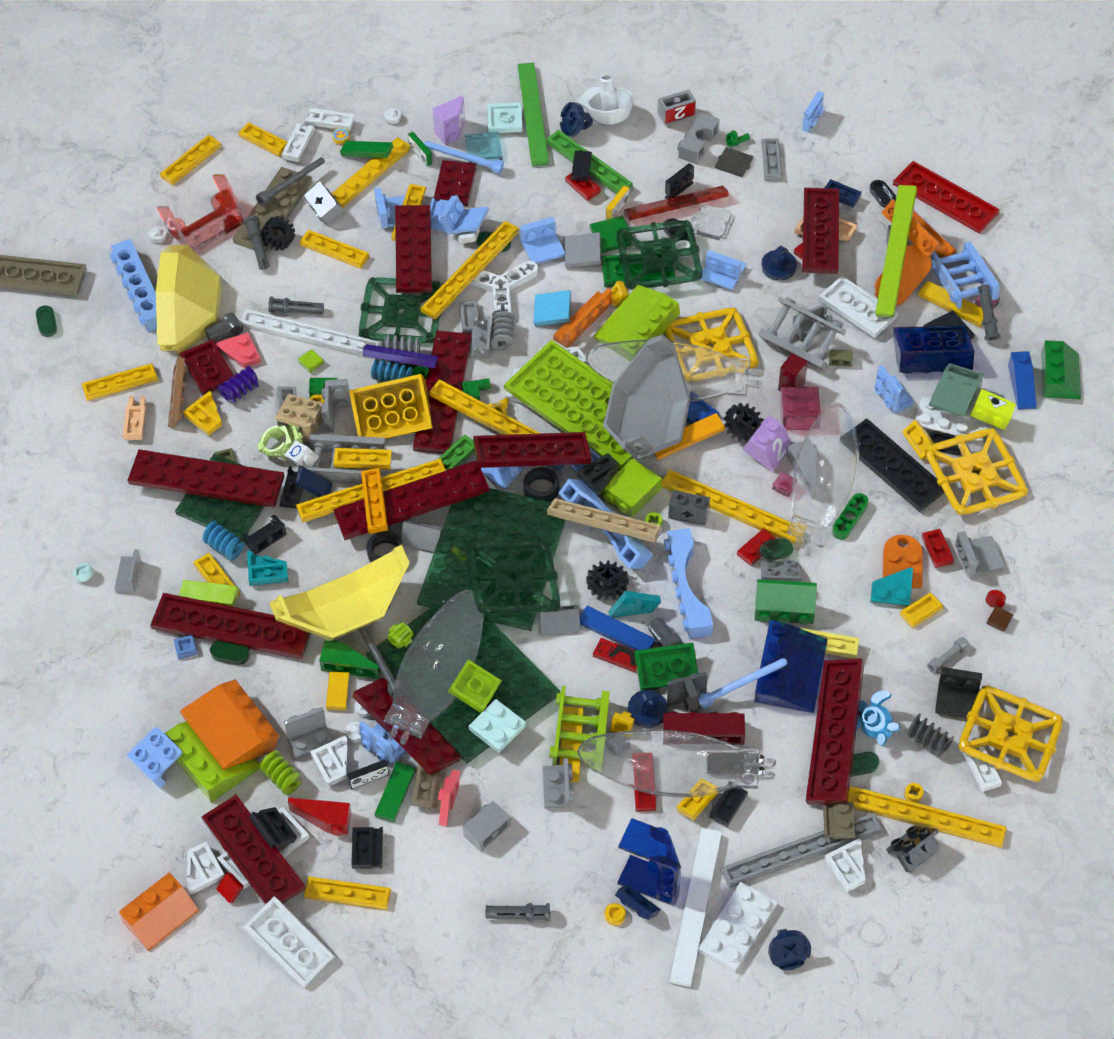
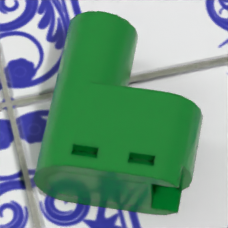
(317, 384)
(473, 387)

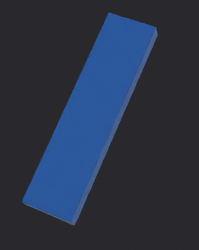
(615, 629)

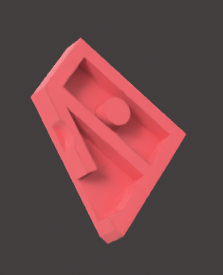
(240, 350)

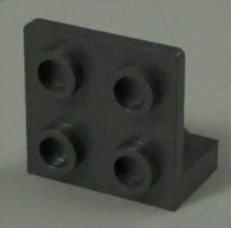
(957, 691)

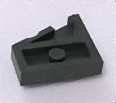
(599, 473)

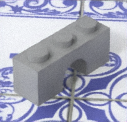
(692, 146)

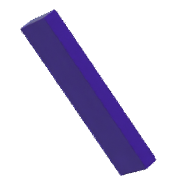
(400, 356)

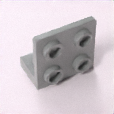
(336, 396)
(978, 555)
(781, 571)
(307, 732)
(556, 785)

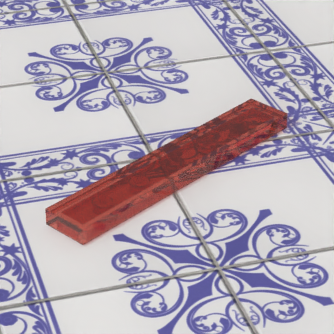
(676, 202)

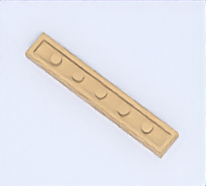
(604, 520)

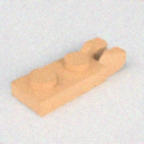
(134, 419)

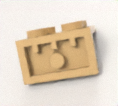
(301, 413)

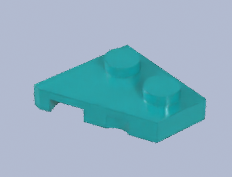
(266, 570)
(893, 588)
(634, 604)

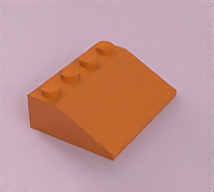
(230, 725)

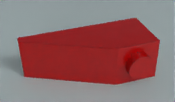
(326, 815)

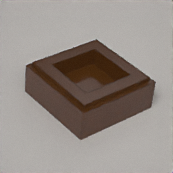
(1000, 619)

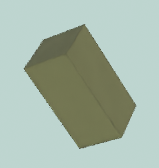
(840, 358)

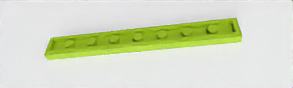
(896, 251)

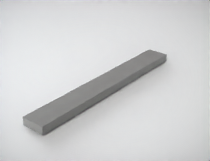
(795, 852)

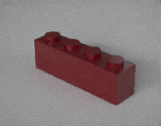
(721, 726)

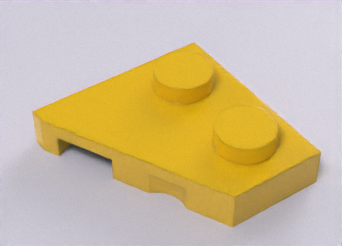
(204, 414)

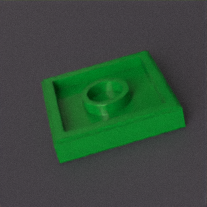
(608, 232)

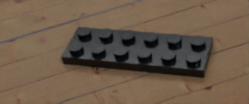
(896, 466)

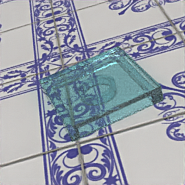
(484, 145)

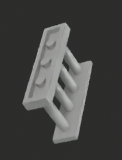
(802, 350)
(329, 442)

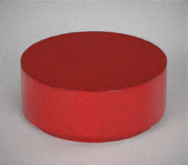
(995, 598)

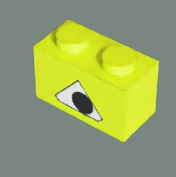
(992, 409)

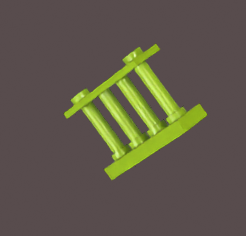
(598, 721)

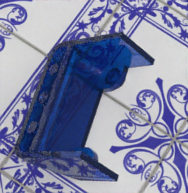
(662, 873)

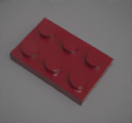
(455, 179)
(206, 366)

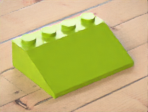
(639, 317)
(203, 767)

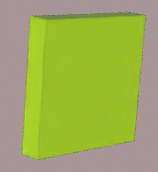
(474, 686)

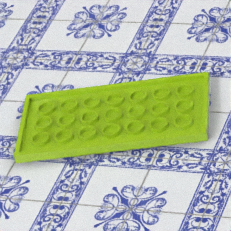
(568, 397)

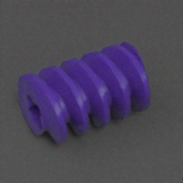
(238, 384)

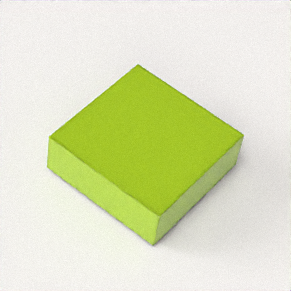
(310, 361)

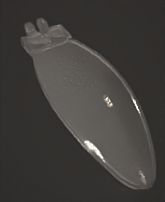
(704, 370)
(823, 476)
(434, 664)
(674, 762)

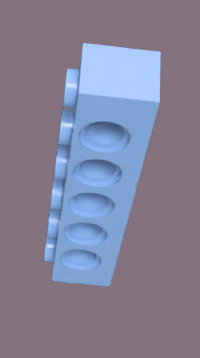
(137, 282)

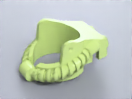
(291, 432)

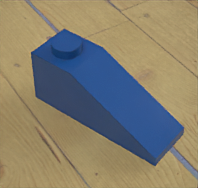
(1022, 379)

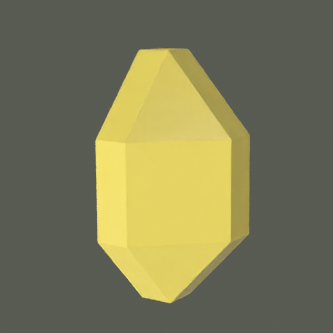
(185, 298)
(346, 601)

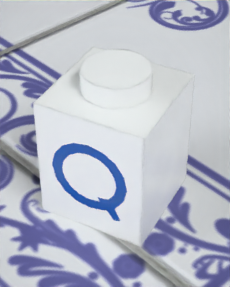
(301, 455)

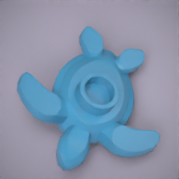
(876, 719)

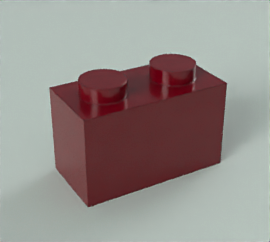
(793, 372)

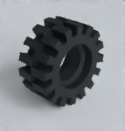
(284, 227)

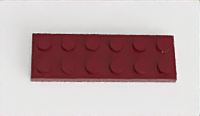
(820, 231)
(413, 249)
(531, 449)
(430, 751)
(258, 863)

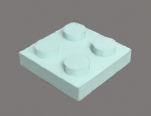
(504, 117)
(497, 726)

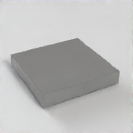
(583, 250)

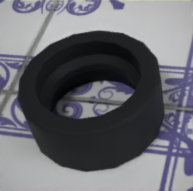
(537, 474)
(379, 538)

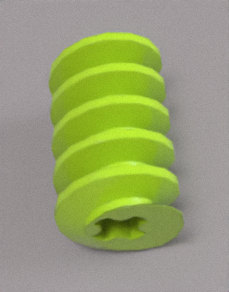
(280, 773)

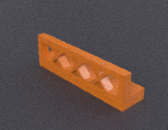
(584, 318)

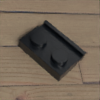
(679, 181)
(273, 827)
(367, 847)

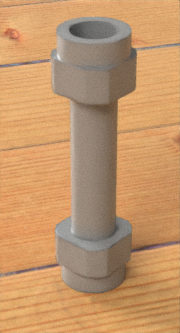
(936, 664)

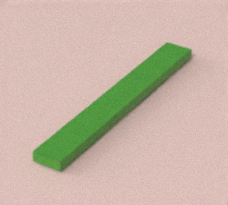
(533, 114)

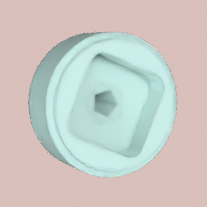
(83, 572)

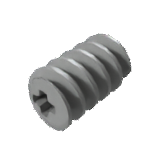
(502, 329)
(402, 344)

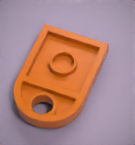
(900, 558)

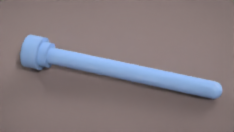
(495, 165)
(708, 698)

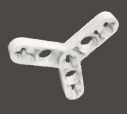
(506, 281)

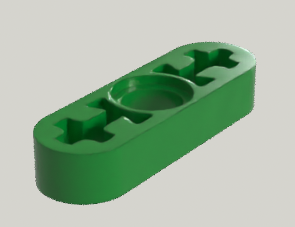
(850, 523)

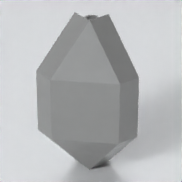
(649, 401)

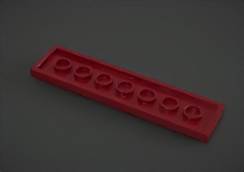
(453, 356)
(206, 478)
(416, 498)
(228, 624)
(835, 732)

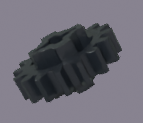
(743, 422)
(598, 576)

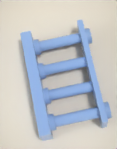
(974, 264)

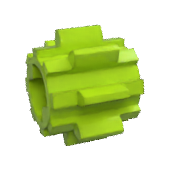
(400, 635)

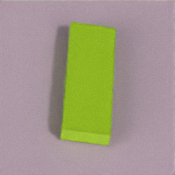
(209, 592)

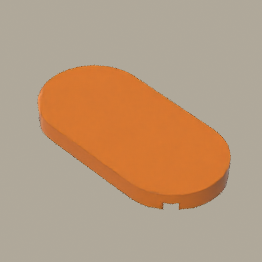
(915, 269)

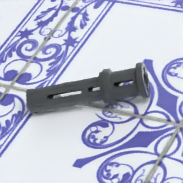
(255, 234)
(287, 306)
(989, 320)
(528, 912)

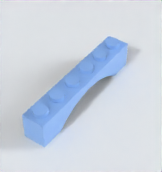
(628, 548)
(696, 615)

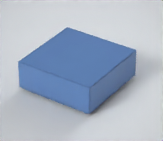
(185, 647)

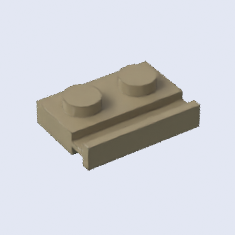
(427, 789)
(839, 821)

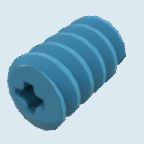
(387, 372)
(222, 540)

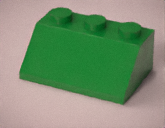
(1060, 371)
(785, 601)

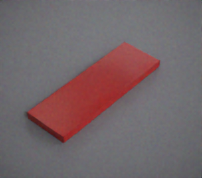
(947, 197)

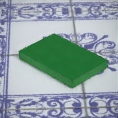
(664, 664)

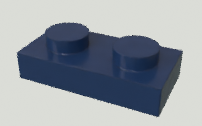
(847, 195)
(633, 899)

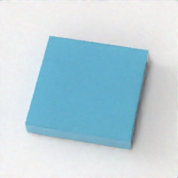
(552, 308)

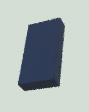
(312, 482)

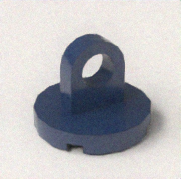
(573, 119)
(779, 264)
(647, 708)
(789, 949)

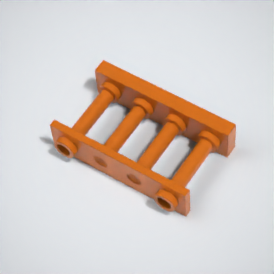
(923, 234)

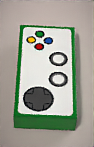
(419, 148)

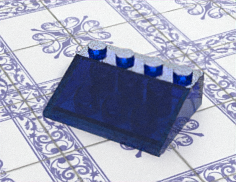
(923, 352)
(797, 682)

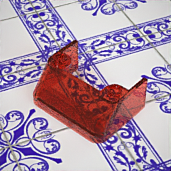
(225, 218)

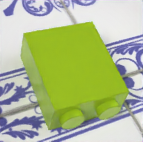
(632, 488)

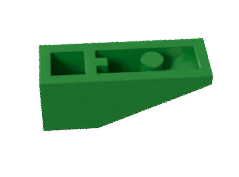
(342, 658)

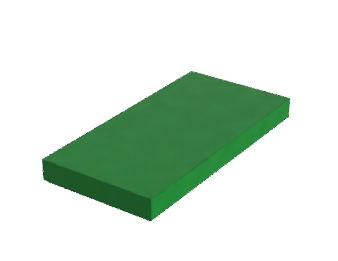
(613, 270)

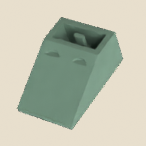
(956, 390)

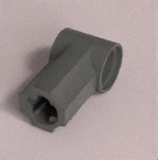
(227, 326)
(663, 633)

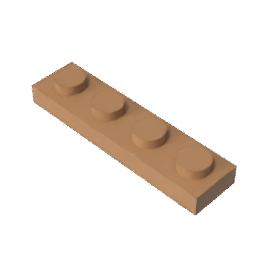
(177, 388)

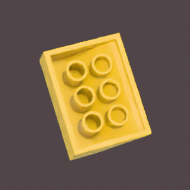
(392, 408)

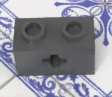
(689, 507)

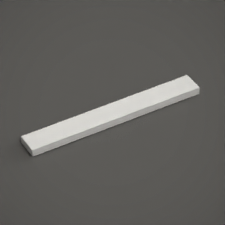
(306, 332)
(695, 907)

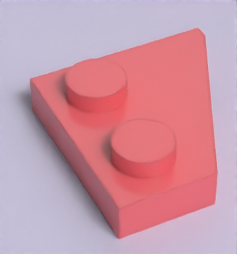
(447, 796)

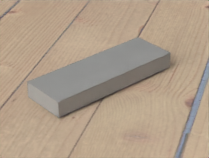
(771, 160)

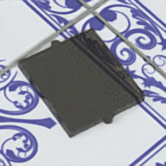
(734, 162)

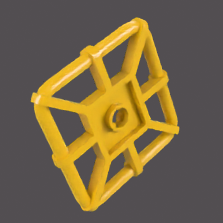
(716, 335)
(971, 481)
(1018, 743)

